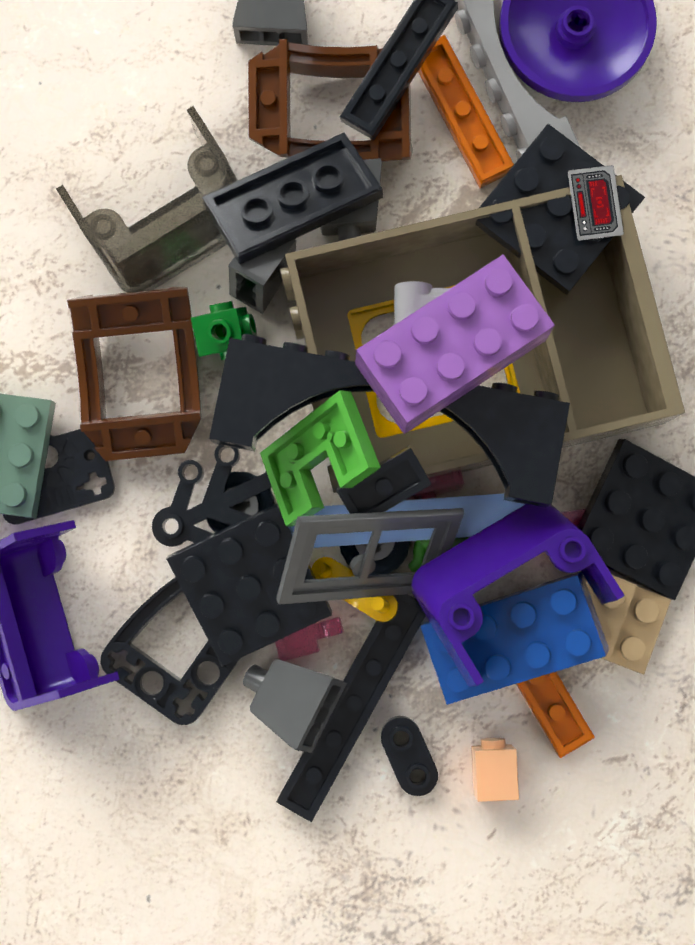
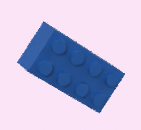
(524, 638)

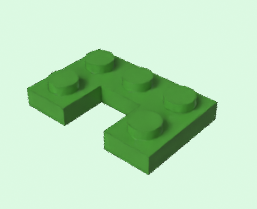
(328, 431)

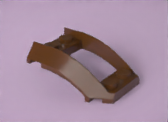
(271, 98)
(125, 315)

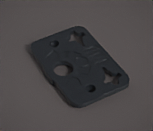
(70, 472)

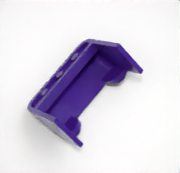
(449, 581)
(35, 639)

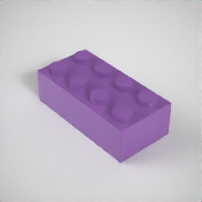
(453, 343)

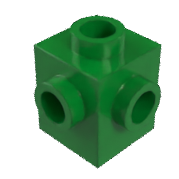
(222, 323)

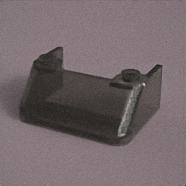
(168, 238)

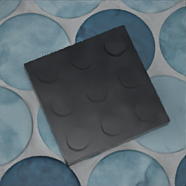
(550, 225)
(643, 519)
(235, 586)

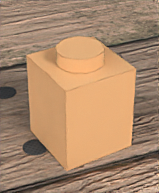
(494, 770)

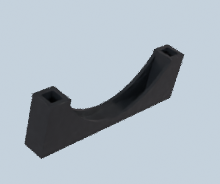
(271, 382)

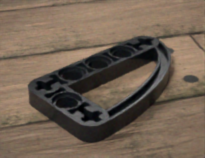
(173, 685)

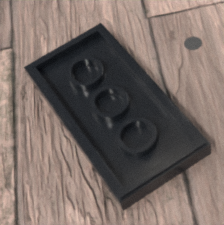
(292, 197)

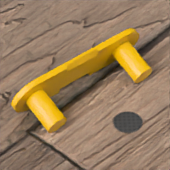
(378, 607)

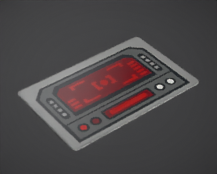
(595, 202)

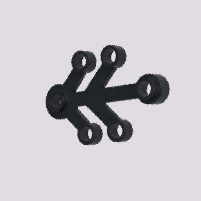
(215, 504)

